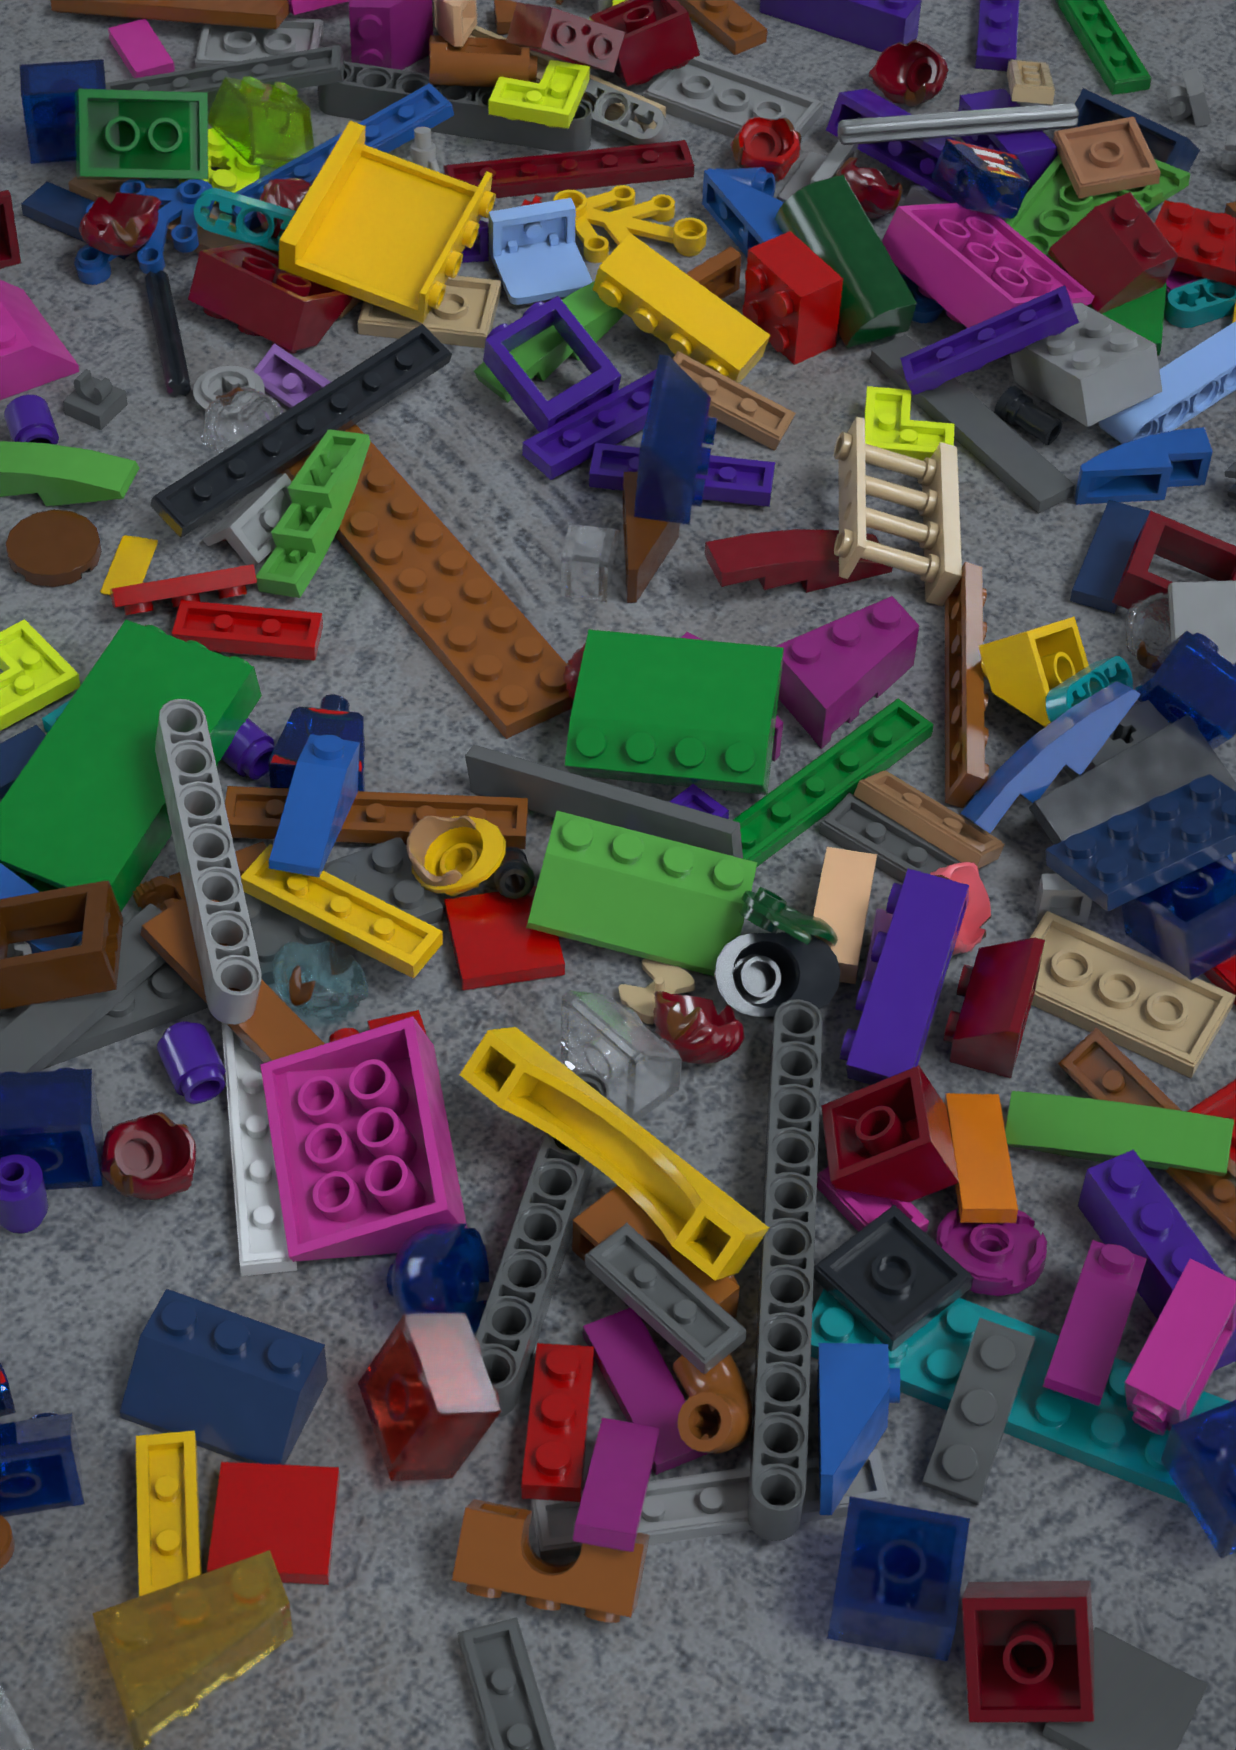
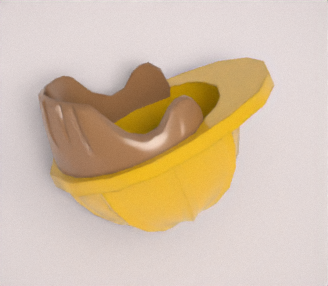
(454, 852)

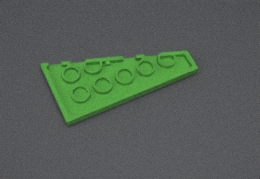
(1054, 208)

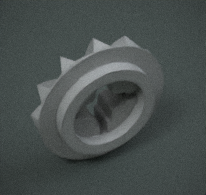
(224, 377)

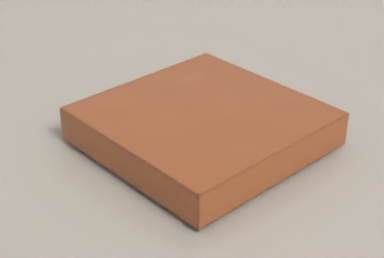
(1106, 157)

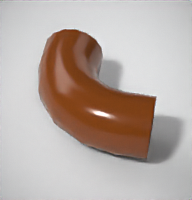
(717, 1406)

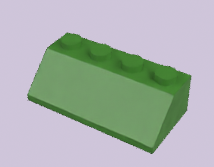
(639, 893)

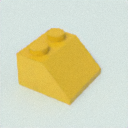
(1033, 663)

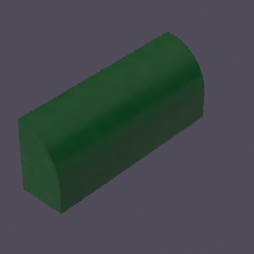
(838, 230)

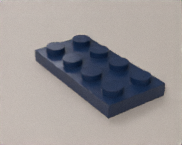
(1150, 843)

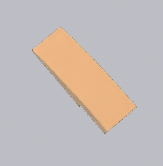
(455, 20)
(844, 904)

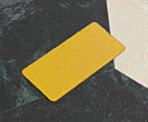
(129, 562)

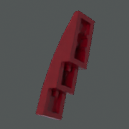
(784, 559)

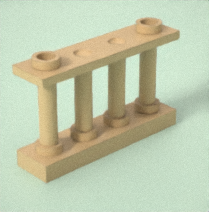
(936, 503)

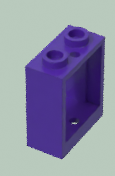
(537, 318)

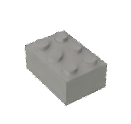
(1090, 368)

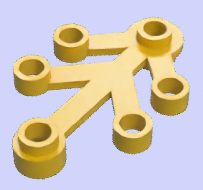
(687, 235)

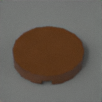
(53, 547)

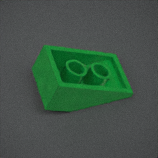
(141, 135)

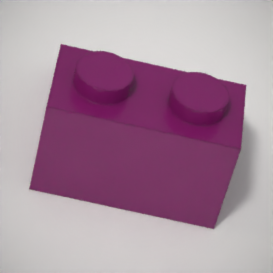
(390, 31)

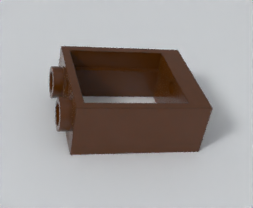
(67, 970)

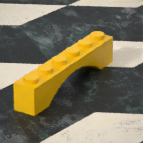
(680, 1200)

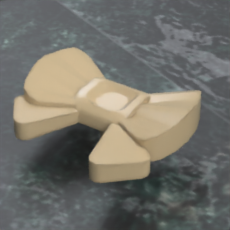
(666, 978)

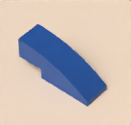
(1145, 468)

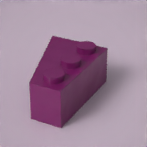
(845, 665)

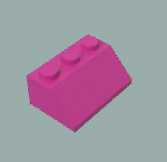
(28, 345)

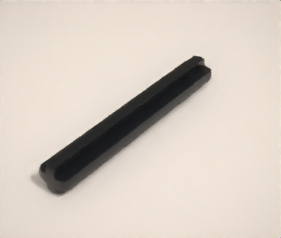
(167, 334)

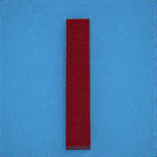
(580, 169)

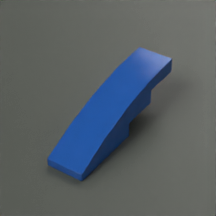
(1065, 742)

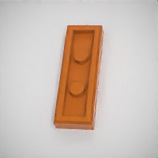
(981, 1159)

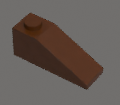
(645, 542)

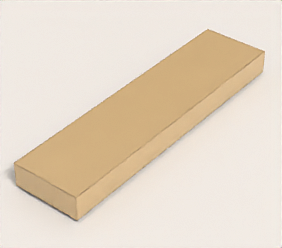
(1030, 82)

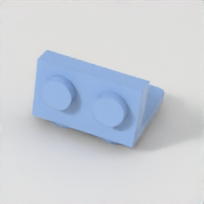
(537, 251)

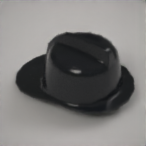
(767, 969)

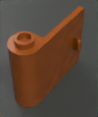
(478, 62)

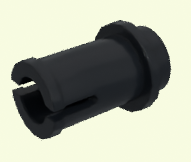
(514, 876)

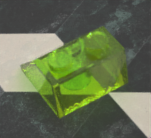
(262, 121)

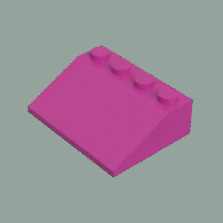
(972, 261)
(361, 1143)

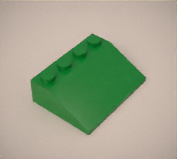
(675, 711)

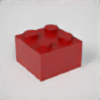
(792, 297)

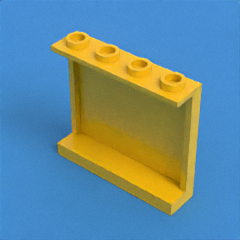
(383, 227)

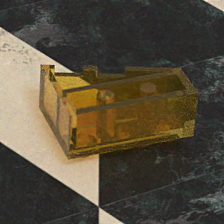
(190, 1639)

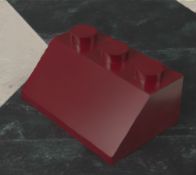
(263, 300)

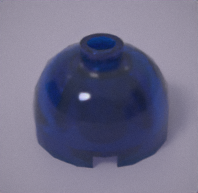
(440, 1272)

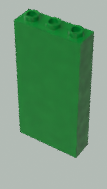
(93, 788)

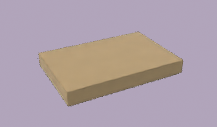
(461, 319)

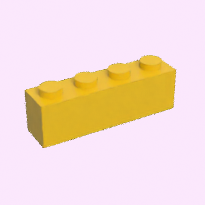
(679, 310)

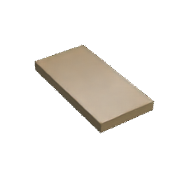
(1127, 995)

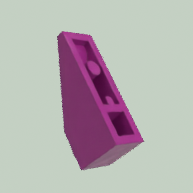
(1095, 1322)

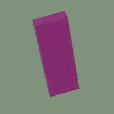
(640, 1382)
(616, 1485)

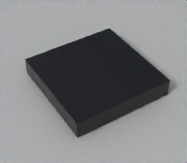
(892, 1277)

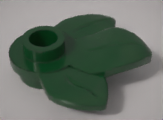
(771, 913)

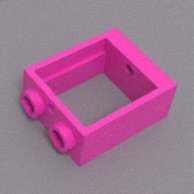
(1182, 1349)

